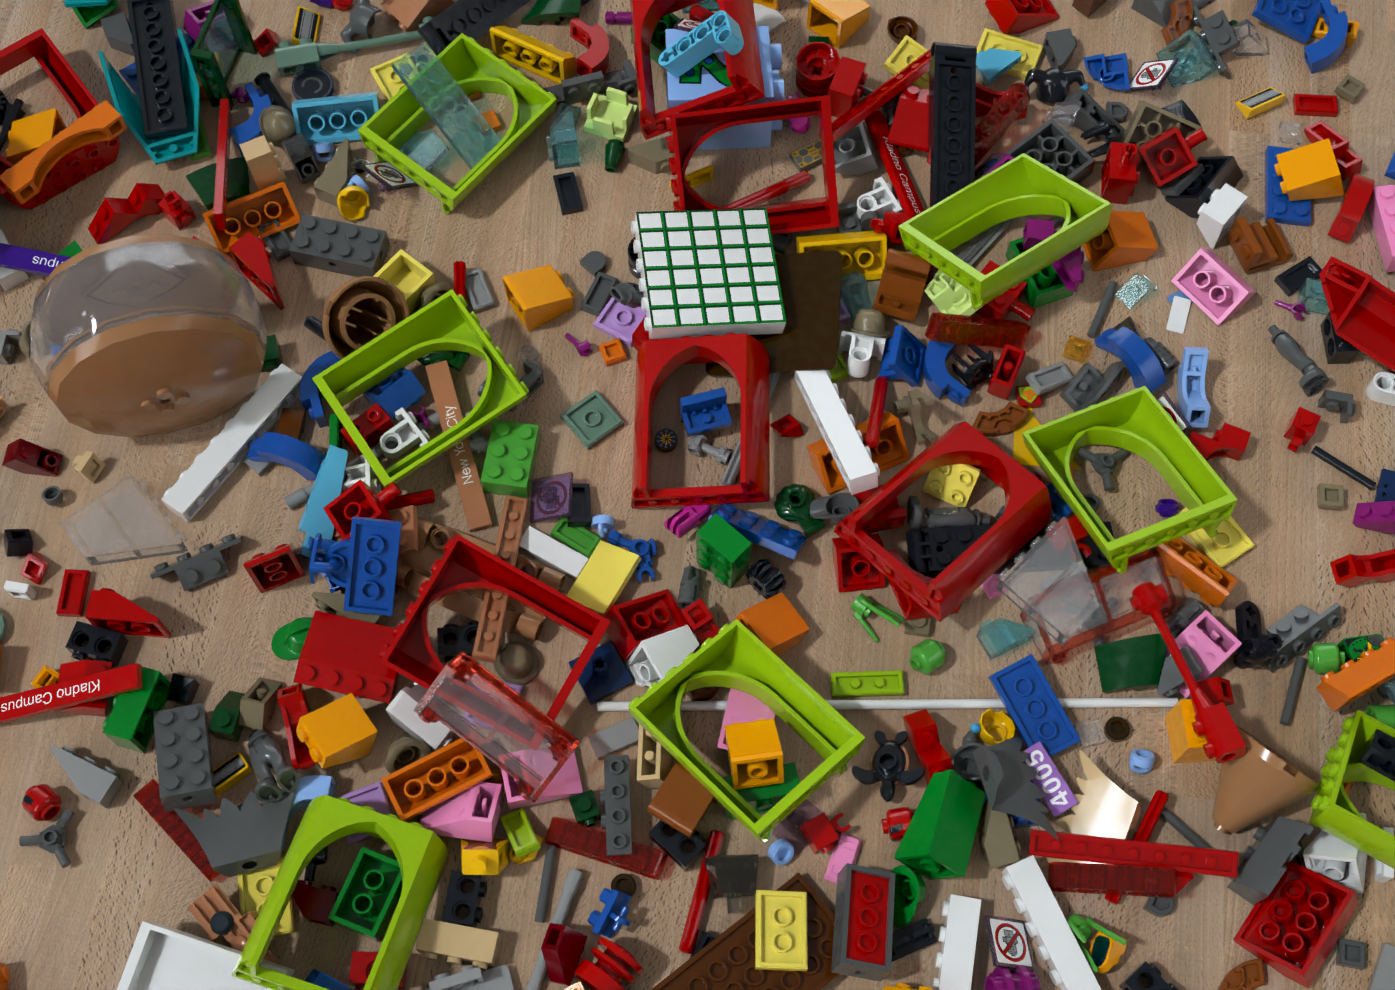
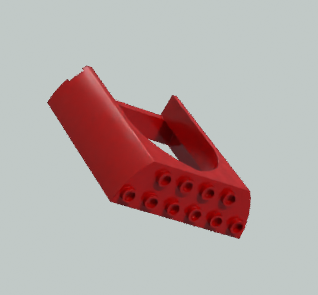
(742, 69)
(692, 128)
(80, 162)
(750, 366)
(1024, 515)
(473, 568)

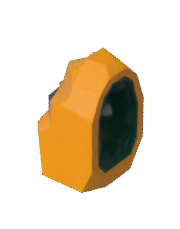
(1105, 951)

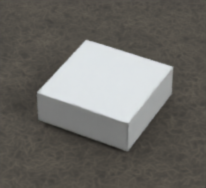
(20, 590)

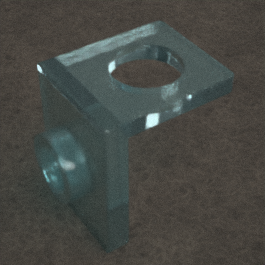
(1135, 290)

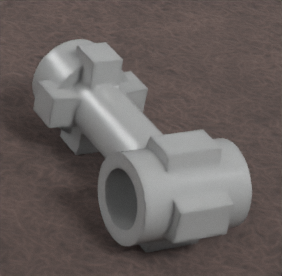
(478, 443)
(698, 444)

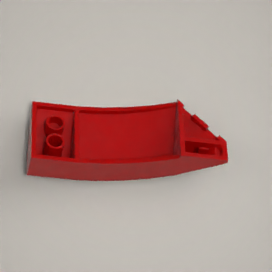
(1361, 310)

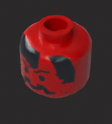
(42, 802)
(897, 822)

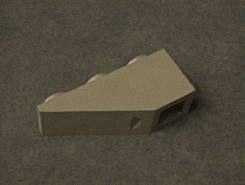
(335, 175)
(335, 604)
(997, 839)

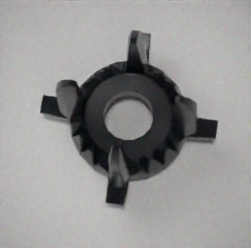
(1106, 128)
(984, 364)

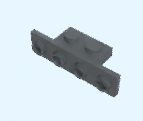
(1219, 35)
(584, 86)
(1089, 385)
(199, 567)
(1300, 630)
(617, 805)

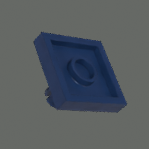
(603, 673)

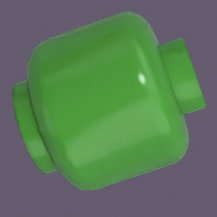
(927, 656)
(1325, 658)

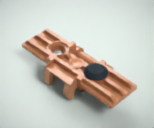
(223, 920)

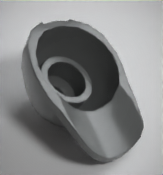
(833, 507)

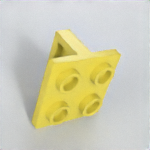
(952, 483)

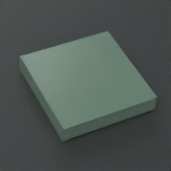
(592, 419)

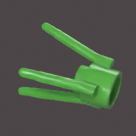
(866, 606)
(1082, 930)

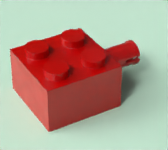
(1169, 154)
(1120, 172)
(1006, 302)
(362, 502)

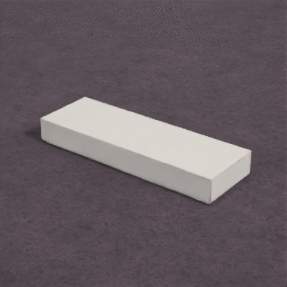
(553, 552)

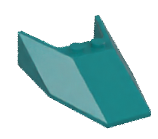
(129, 106)

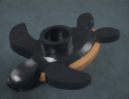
(889, 765)

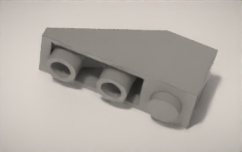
(89, 779)

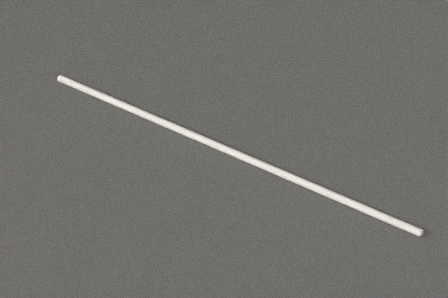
(928, 704)

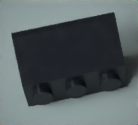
(1216, 173)

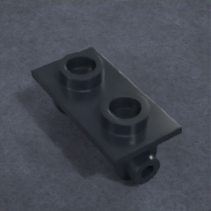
(912, 939)

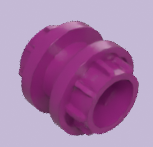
(1014, 980)

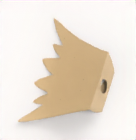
(1101, 810)

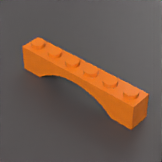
(27, 175)

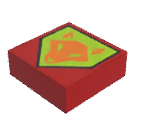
(1027, 398)

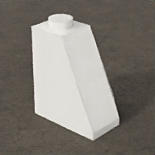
(659, 654)
(401, 713)
(1337, 860)

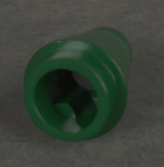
(613, 154)

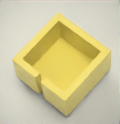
(407, 276)

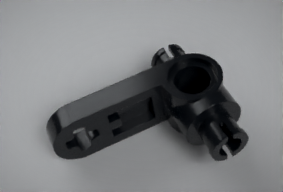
(1255, 647)

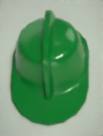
(290, 638)
(909, 893)

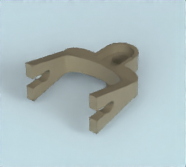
(912, 405)

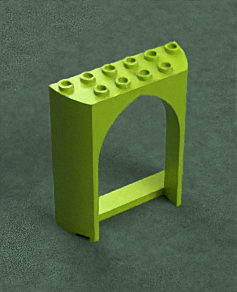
(473, 70)
(1007, 192)
(436, 327)
(1143, 427)
(744, 663)
(1332, 806)
(327, 819)

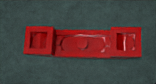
(700, 621)

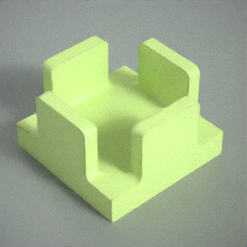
(610, 114)

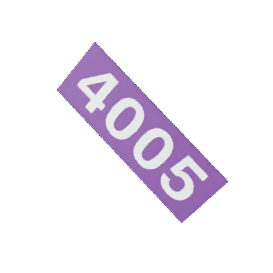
(1049, 780)

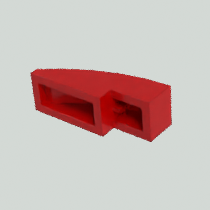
(1346, 159)

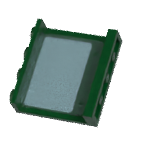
(219, 46)

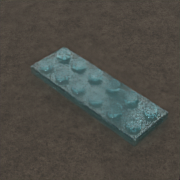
(446, 104)

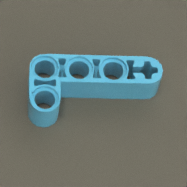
(713, 33)

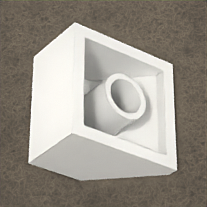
(1220, 213)

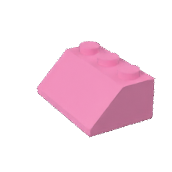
(1213, 285)

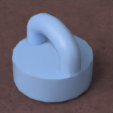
(323, 147)
(358, 181)
(603, 524)
(1141, 758)
(781, 851)

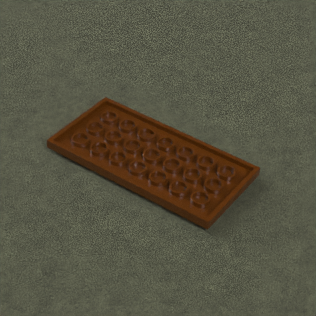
(730, 957)

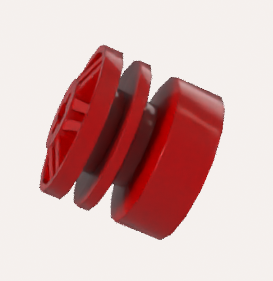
(816, 68)
(610, 967)

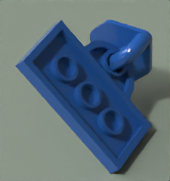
(361, 564)

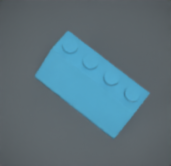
(334, 116)

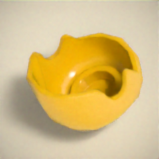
(353, 202)
(995, 727)

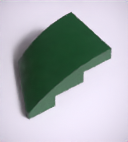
(551, 11)
(204, 181)
(1131, 663)

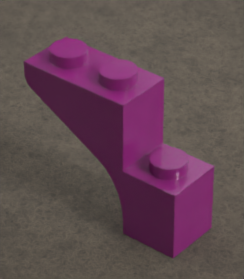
(1067, 267)
(1376, 516)

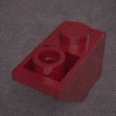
(32, 459)
(315, 902)
(562, 952)

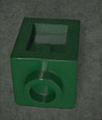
(585, 809)

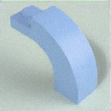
(1191, 386)
(306, 790)

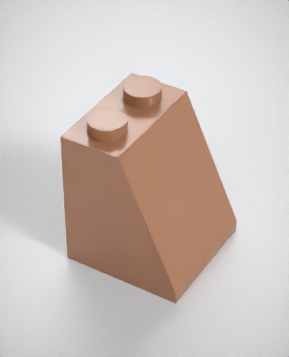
(413, 11)

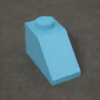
(995, 62)

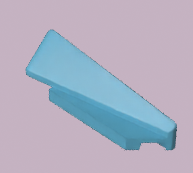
(325, 490)

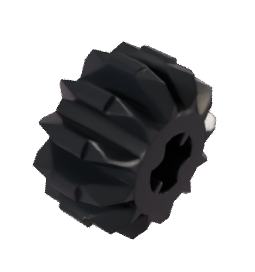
(766, 578)

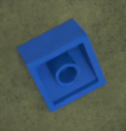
(396, 392)

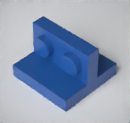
(903, 357)
(705, 412)

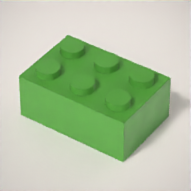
(510, 458)

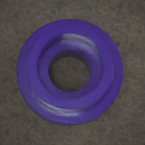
(1167, 507)

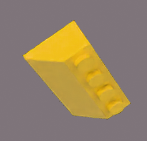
(532, 54)
(860, 250)

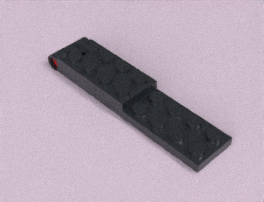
(467, 17)
(158, 67)
(951, 118)
(938, 547)

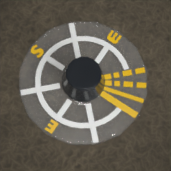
(356, 170)

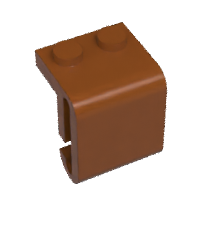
(1258, 245)
(902, 285)
(681, 801)

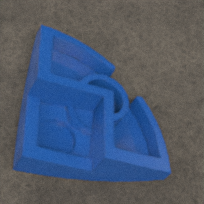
(1109, 71)

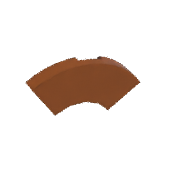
(1180, 20)
(1001, 422)
(1244, 976)

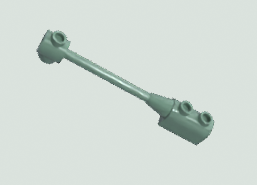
(309, 54)

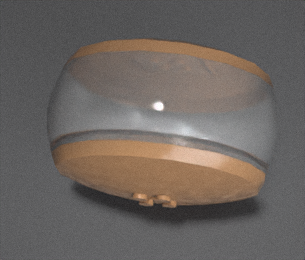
(146, 335)

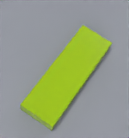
(867, 684)

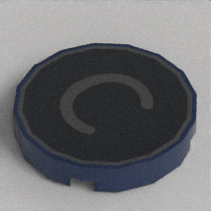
(312, 84)

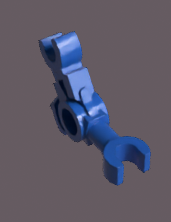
(638, 547)

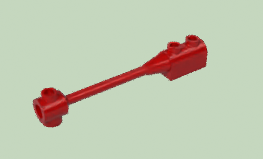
(1212, 720)

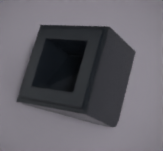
(17, 542)
(182, 689)

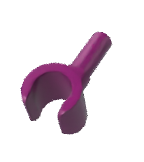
(240, 94)
(1295, 309)
(582, 348)
(422, 417)

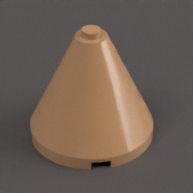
(361, 312)
(1257, 786)

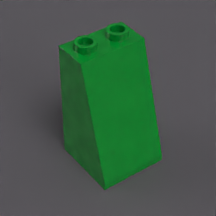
(942, 827)

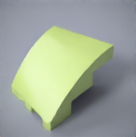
(949, 295)

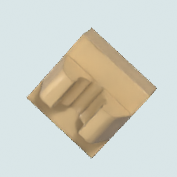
(88, 466)

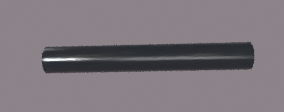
(1344, 468)

